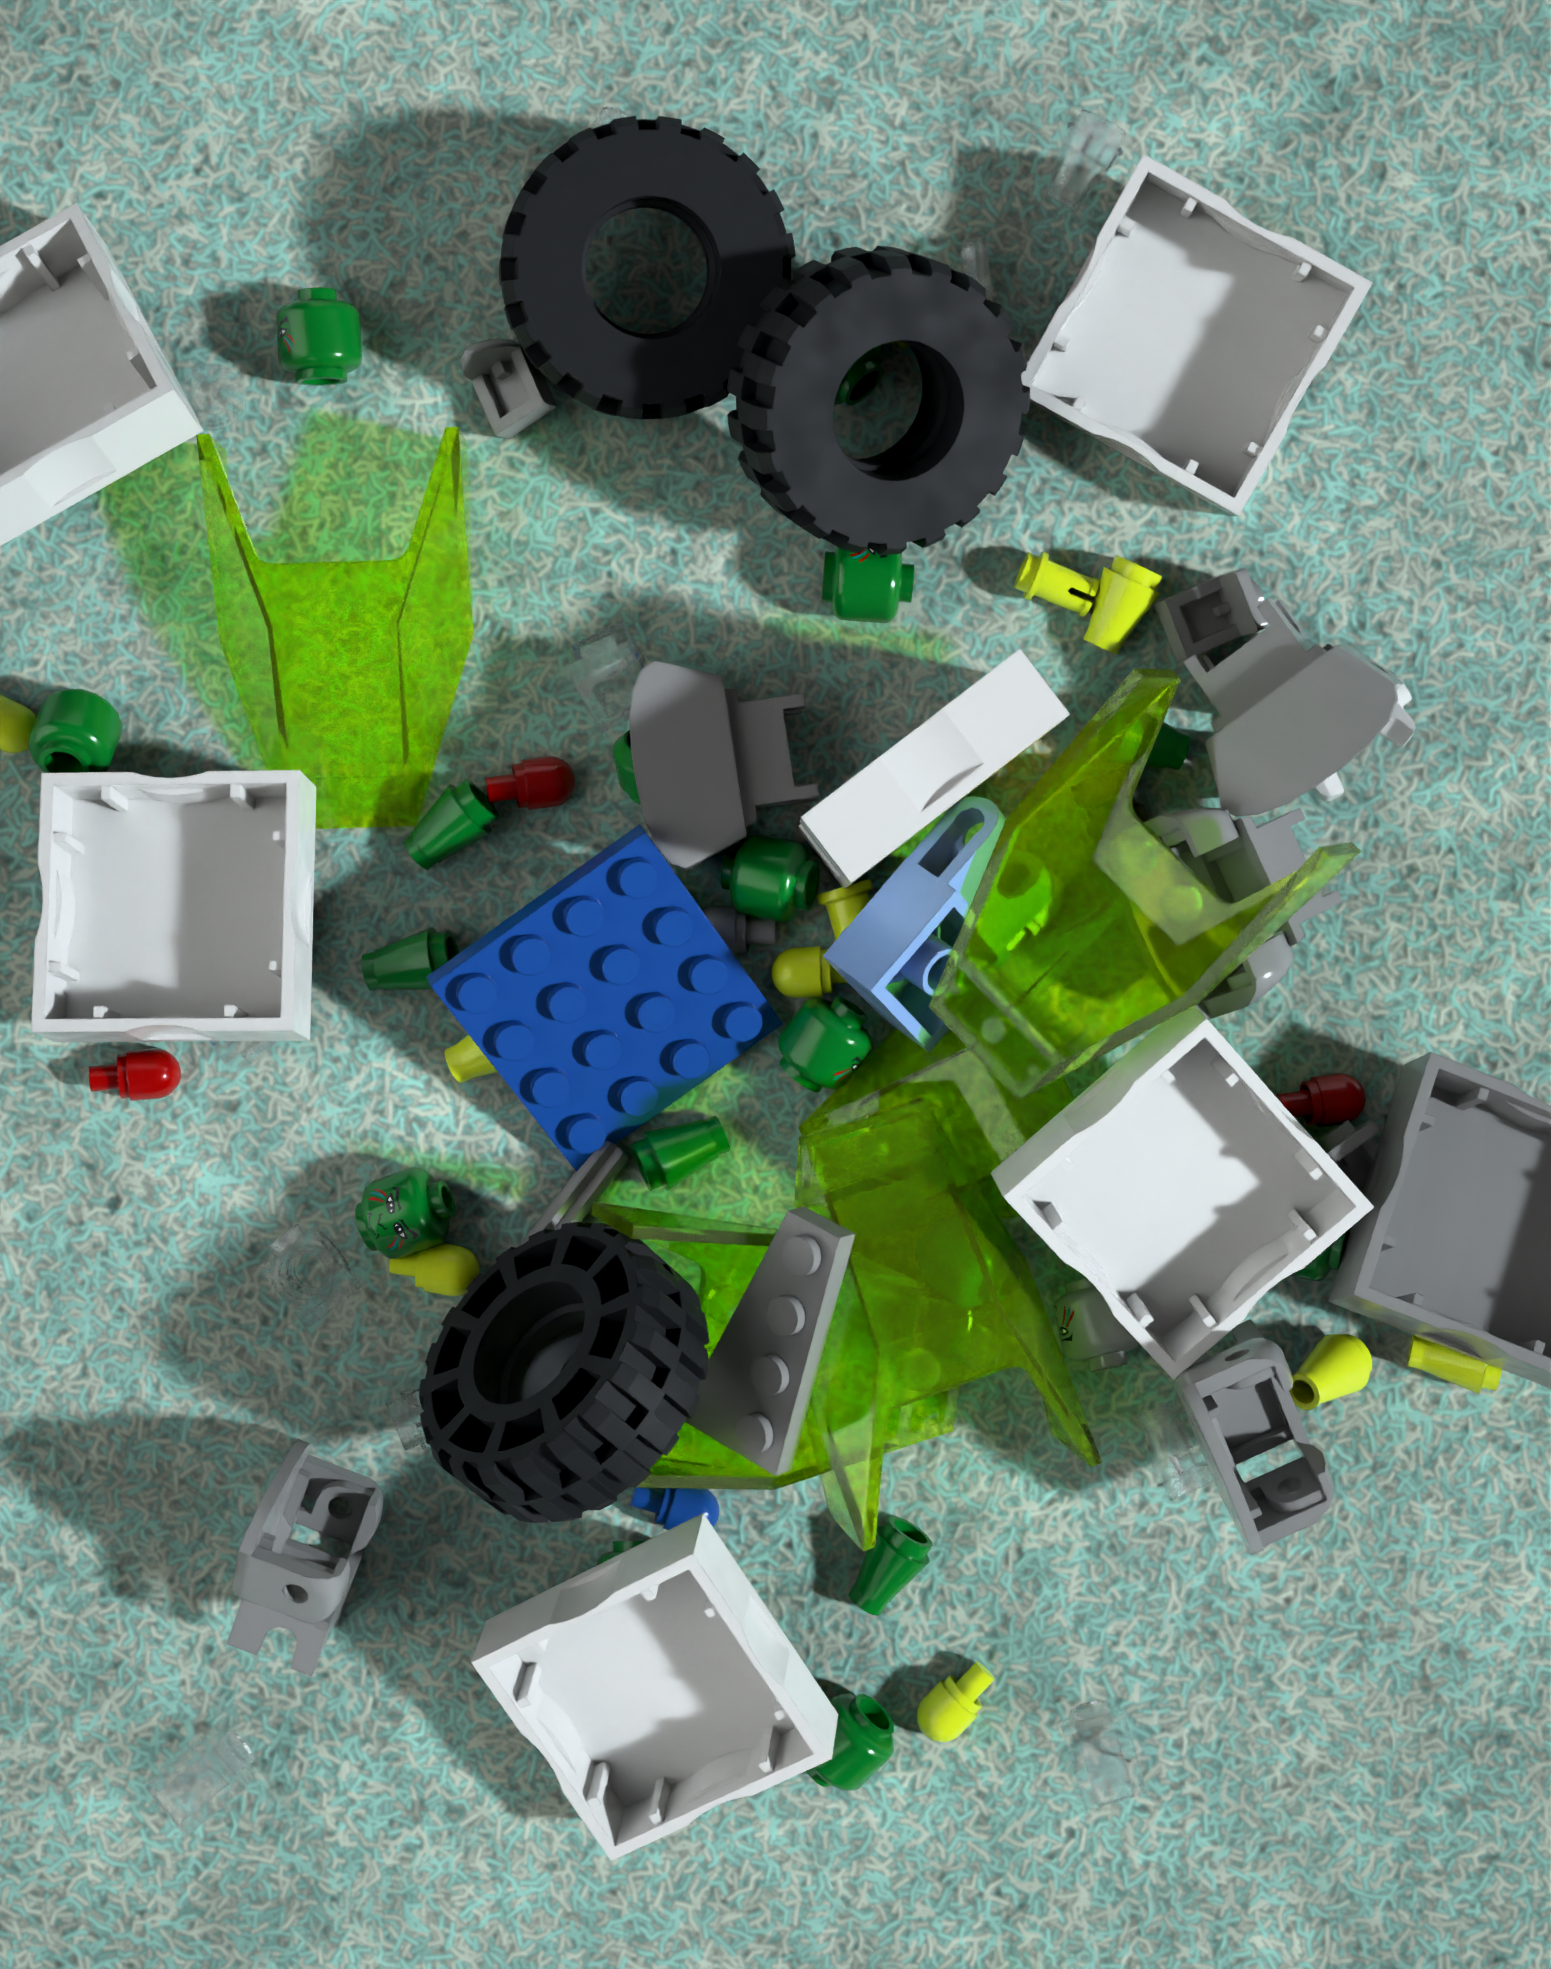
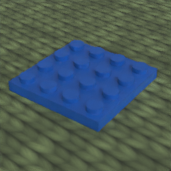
(605, 998)

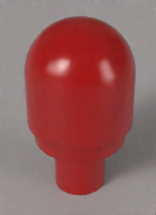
(534, 783)
(138, 1074)
(1326, 1100)

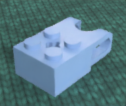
(910, 925)

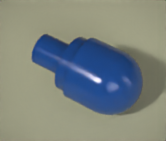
(676, 1505)

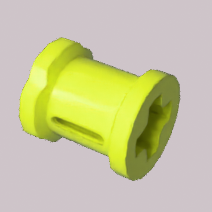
(845, 904)

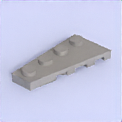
(775, 1343)

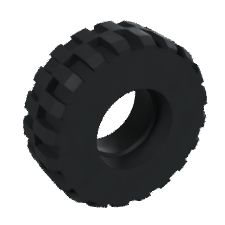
(547, 245)
(964, 417)
(564, 1373)

